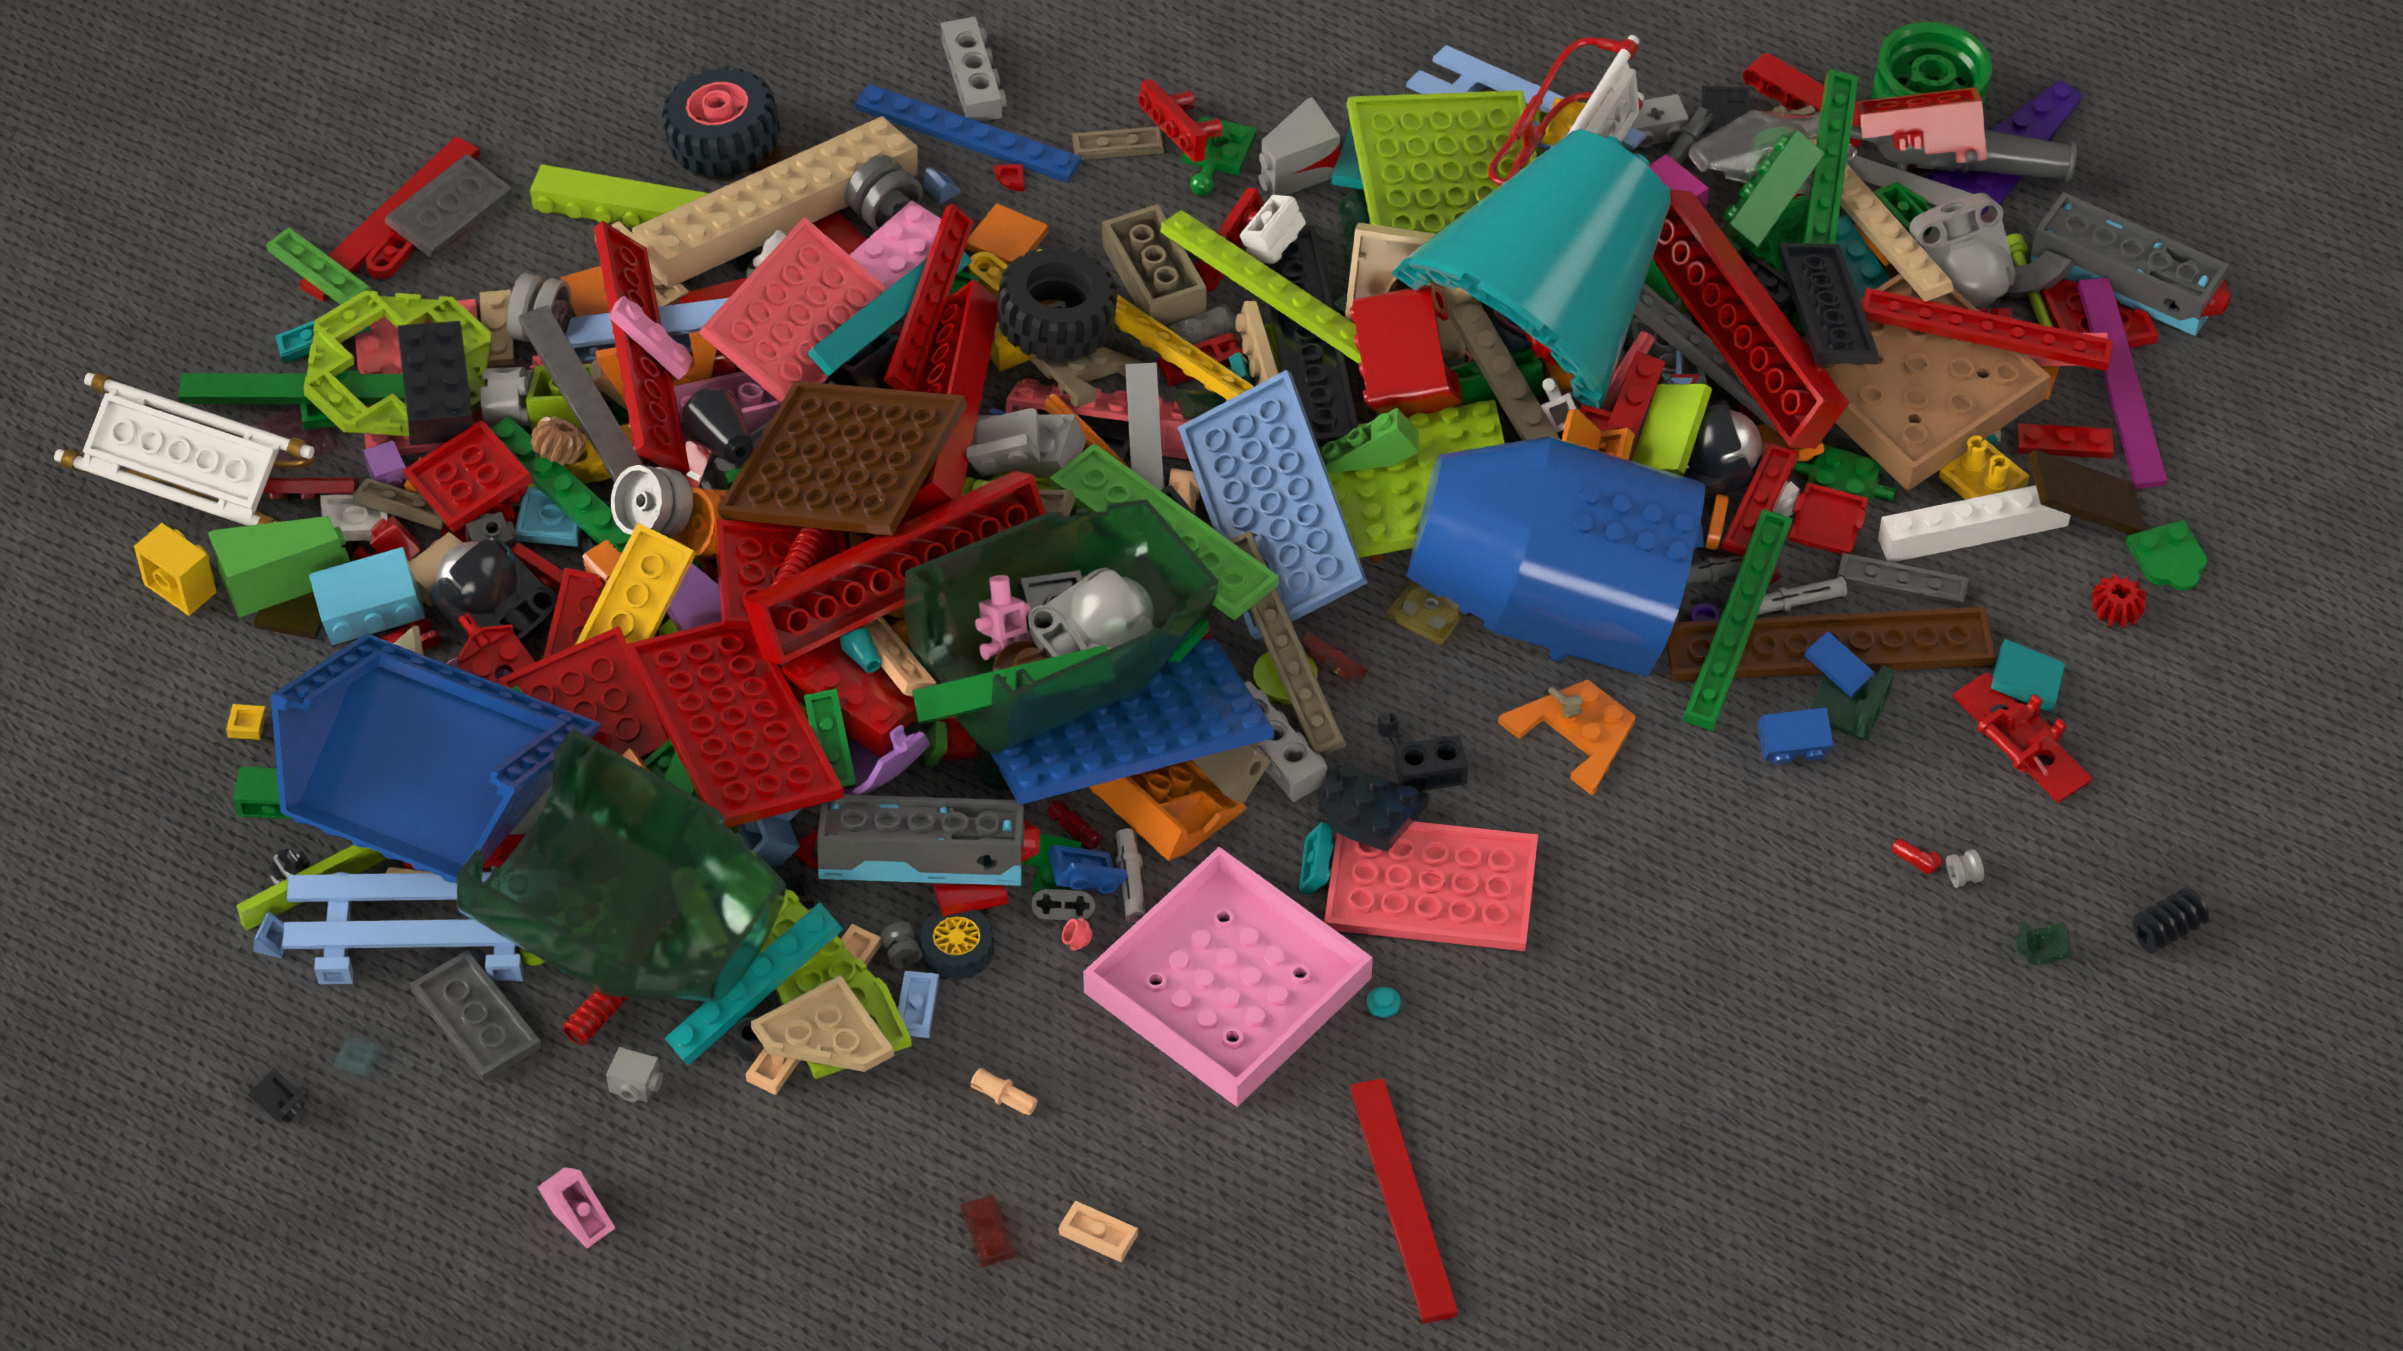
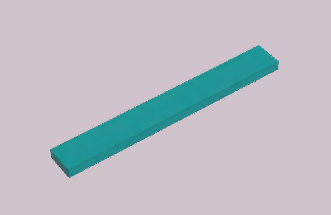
(870, 321)

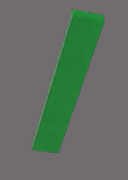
(975, 692)

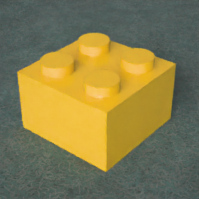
(175, 568)

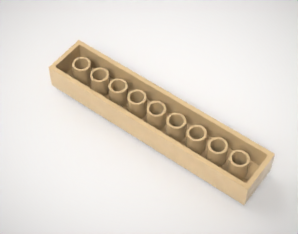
(773, 199)

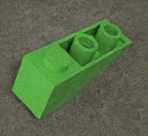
(1374, 445)

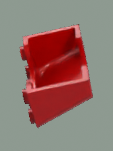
(1404, 351)

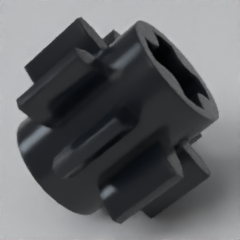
(286, 864)

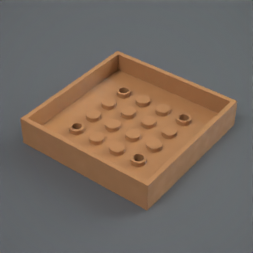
(1936, 386)

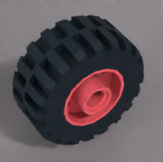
(721, 122)

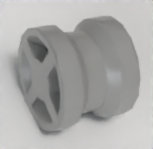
(1965, 868)

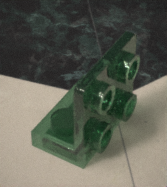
(1860, 713)

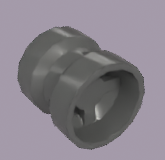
(900, 944)

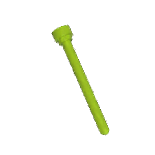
(2018, 251)

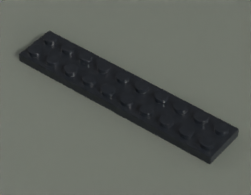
(1314, 364)

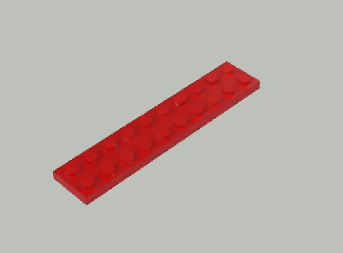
(645, 381)

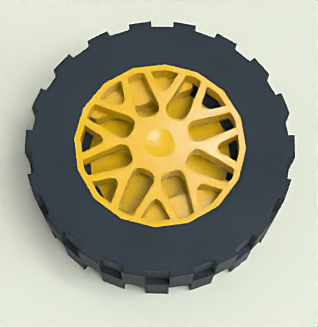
(941, 942)

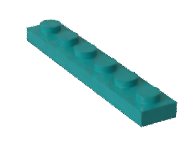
(761, 979)

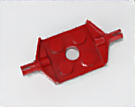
(491, 650)

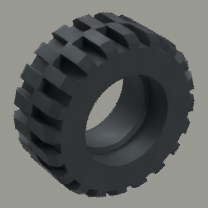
(1057, 331)

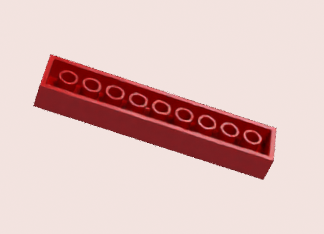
(1746, 324)
(956, 367)
(871, 576)

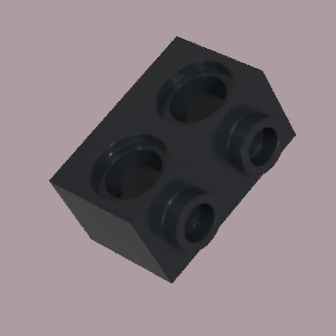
(1431, 763)

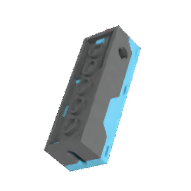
(2143, 266)
(924, 840)

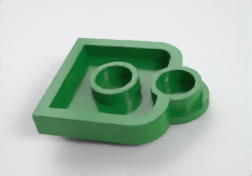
(2168, 555)

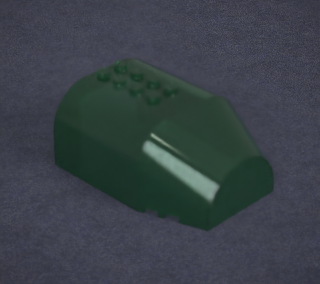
(1126, 538)
(628, 884)

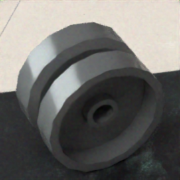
(881, 190)

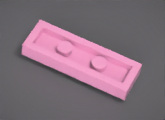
(651, 337)

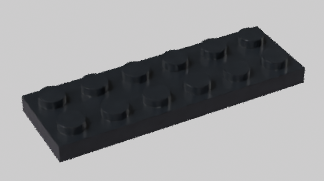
(1827, 304)

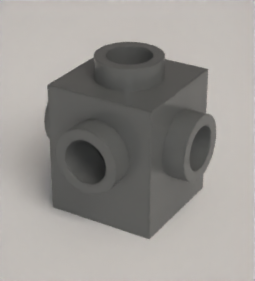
(488, 526)

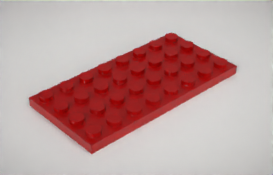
(734, 723)

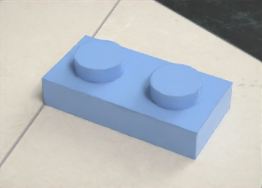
(918, 1002)

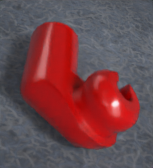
(1925, 862)

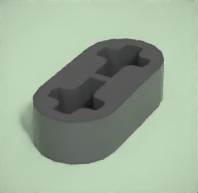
(1063, 896)

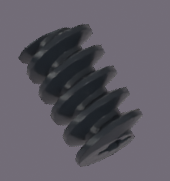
(2169, 919)

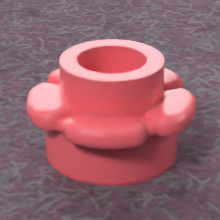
(1076, 934)

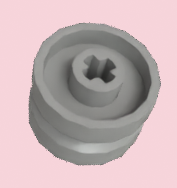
(532, 293)
(653, 498)

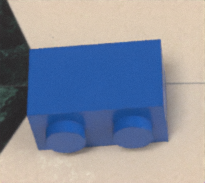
(1795, 735)

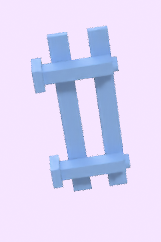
(1478, 74)
(341, 933)

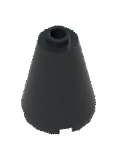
(717, 425)

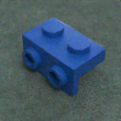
(1085, 869)

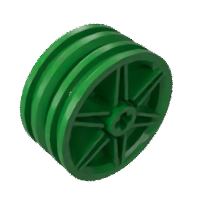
(1940, 61)

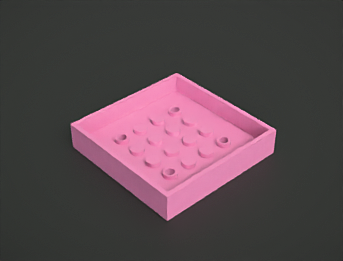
(1227, 976)

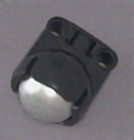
(1724, 450)
(492, 587)

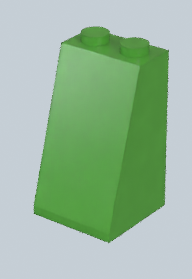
(274, 560)

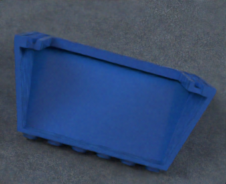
(413, 754)

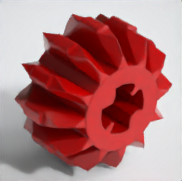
(2118, 600)

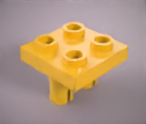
(1982, 471)

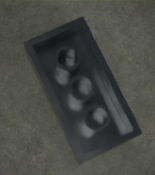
(434, 381)

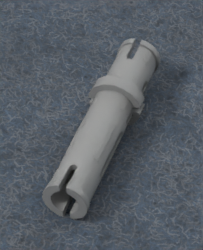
(1785, 598)
(1132, 886)

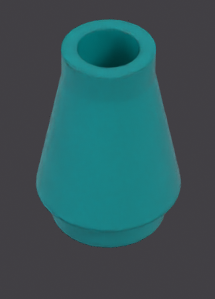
(860, 647)

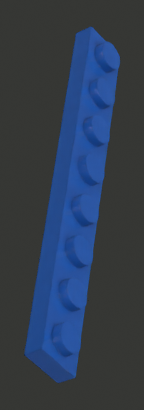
(968, 133)

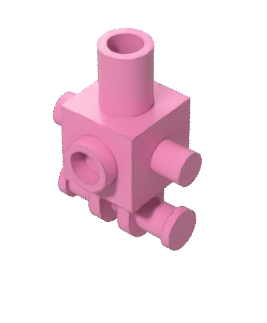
(1002, 618)

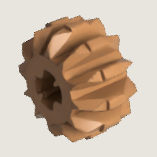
(558, 440)

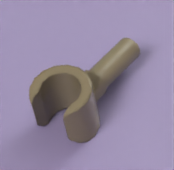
(1569, 705)

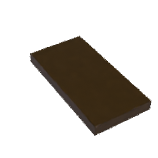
(2086, 493)
(298, 615)

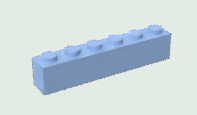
(595, 331)

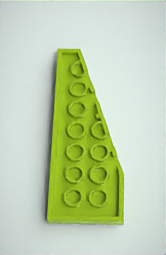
(829, 964)

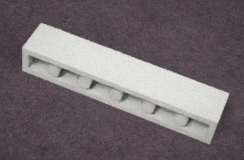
(1966, 524)

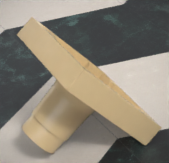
(1374, 258)

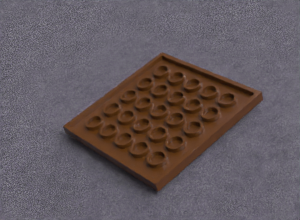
(843, 457)

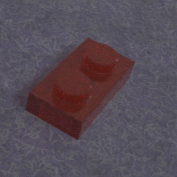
(1343, 665)
(987, 1230)

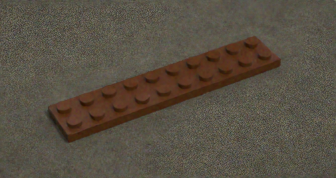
(1877, 638)

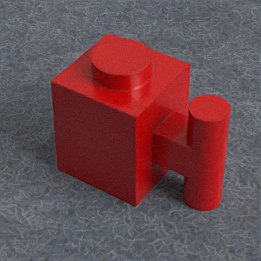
(390, 536)

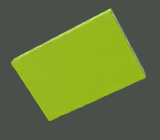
(1672, 426)

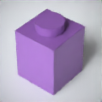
(385, 464)

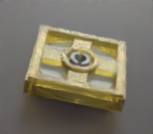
(1425, 613)

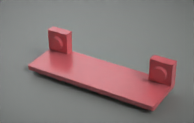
(1032, 394)

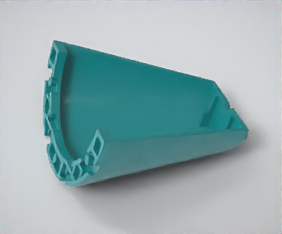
(1559, 252)

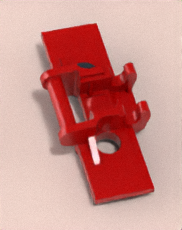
(2028, 731)

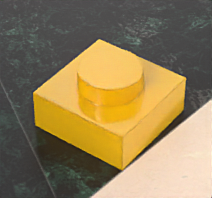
(246, 722)

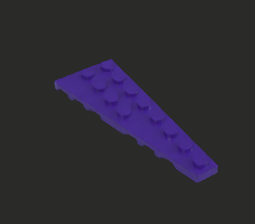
(2035, 120)

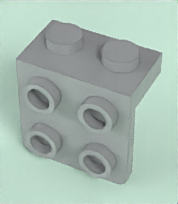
(1006, 443)

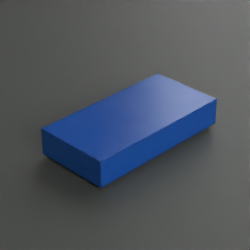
(1839, 664)

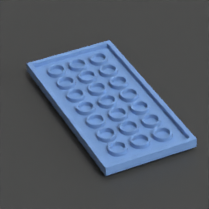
(1269, 478)

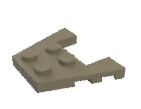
(1074, 374)

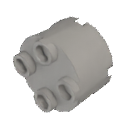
(506, 395)

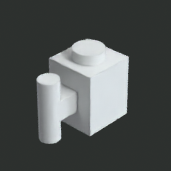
(1559, 404)

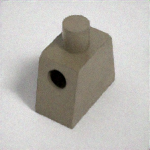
(1235, 770)

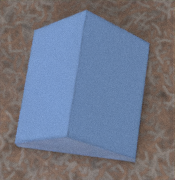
(939, 185)
(270, 937)

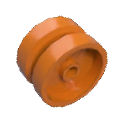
(699, 530)

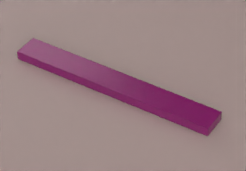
(2123, 386)

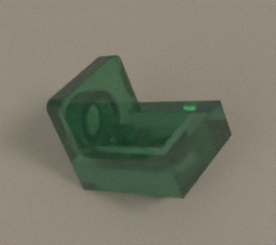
(2044, 943)

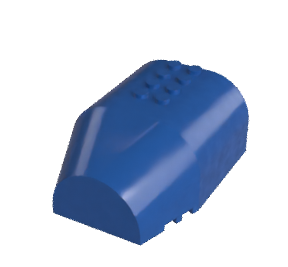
(1561, 547)

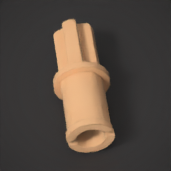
(1003, 1091)

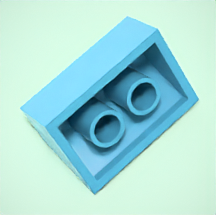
(367, 596)

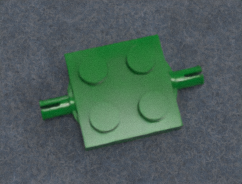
(1846, 473)

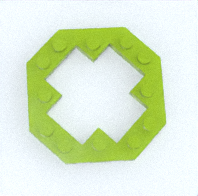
(330, 358)

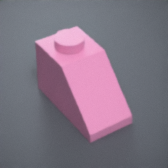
(576, 1206)

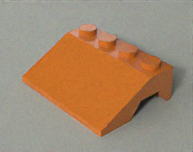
(1170, 806)

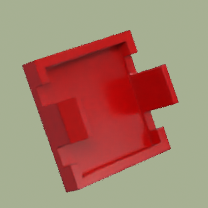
(1827, 519)

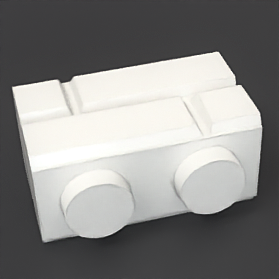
(1273, 229)

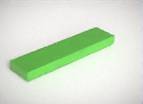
(316, 266)

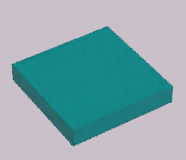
(2026, 672)

